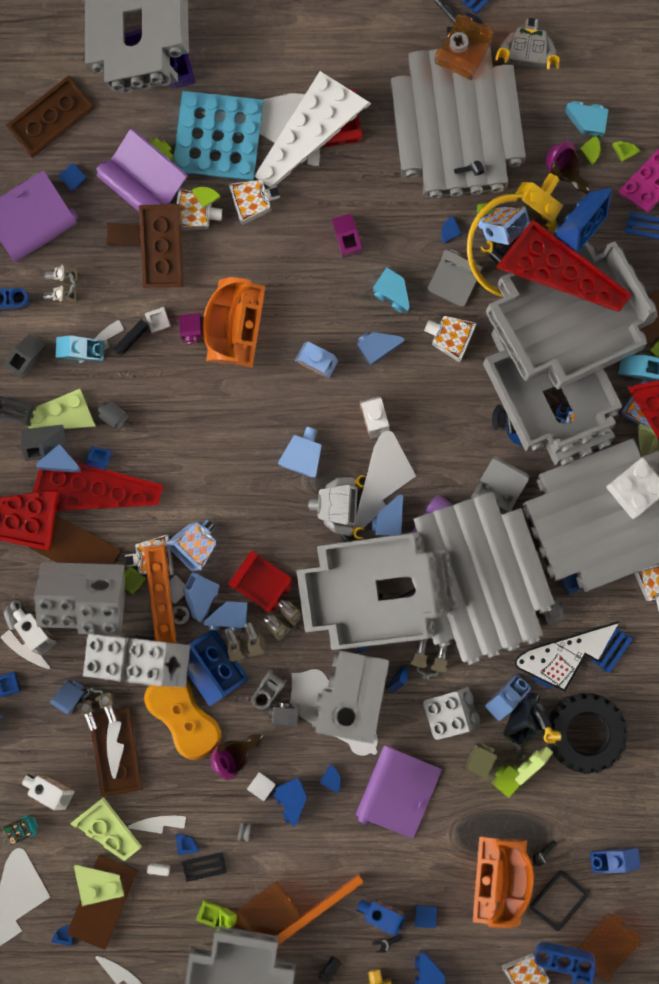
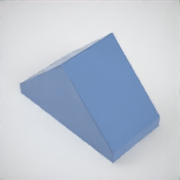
(58, 460)

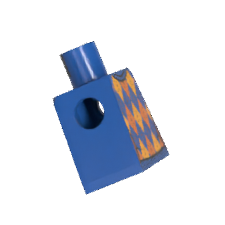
(391, 919)

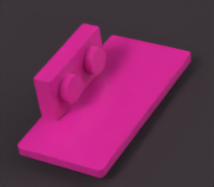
(643, 186)

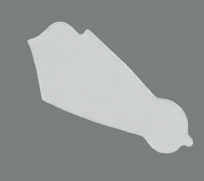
(305, 692)

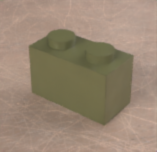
(481, 760)

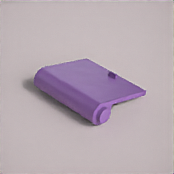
(141, 173)
(33, 216)
(398, 792)

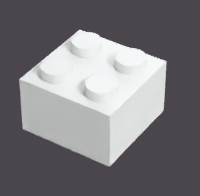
(636, 488)

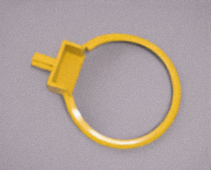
(532, 195)

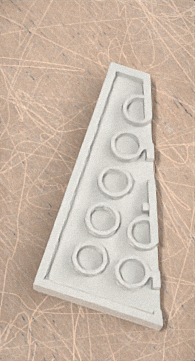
(315, 121)

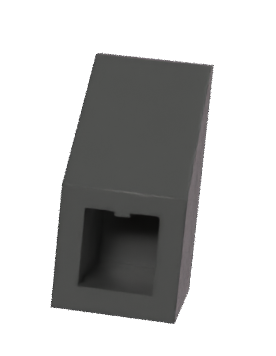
(24, 355)
(41, 440)

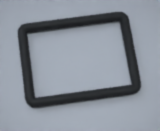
(532, 906)

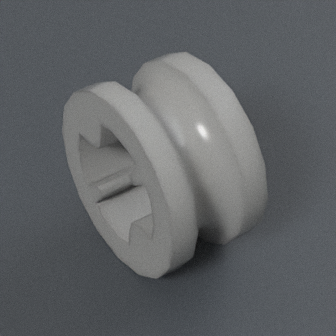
(462, 48)
(185, 618)
(244, 832)

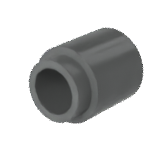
(113, 415)

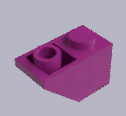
(347, 236)
(190, 328)

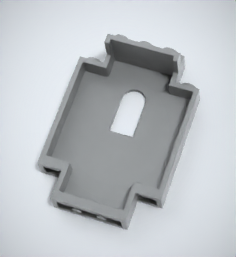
(147, 63)
(533, 420)
(346, 597)
(239, 959)

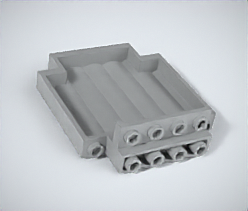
(455, 121)
(568, 334)
(586, 527)
(493, 575)

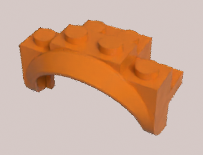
(233, 322)
(502, 881)

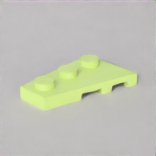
(66, 410)
(108, 829)

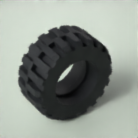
(615, 733)

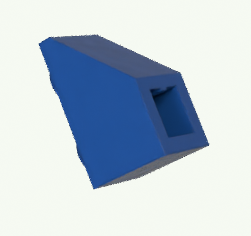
(292, 797)
(615, 860)
(428, 970)

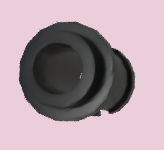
(330, 970)

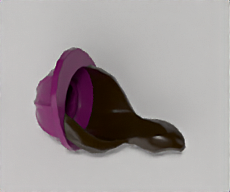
(565, 164)
(232, 756)

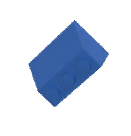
(585, 219)
(211, 667)

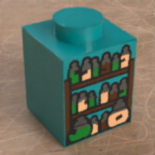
(21, 829)

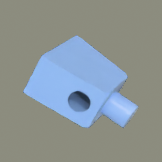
(302, 454)

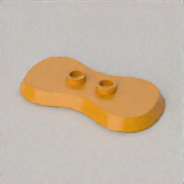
(192, 730)

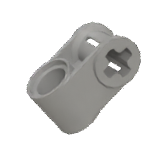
(269, 689)

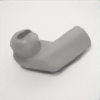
(13, 606)

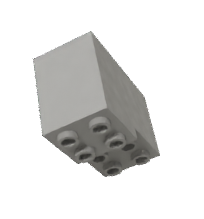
(81, 597)
(136, 660)
(355, 697)

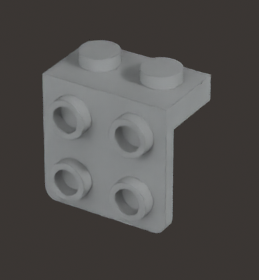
(453, 278)
(504, 482)
(452, 713)

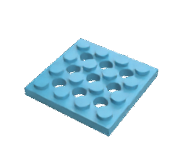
(209, 125)

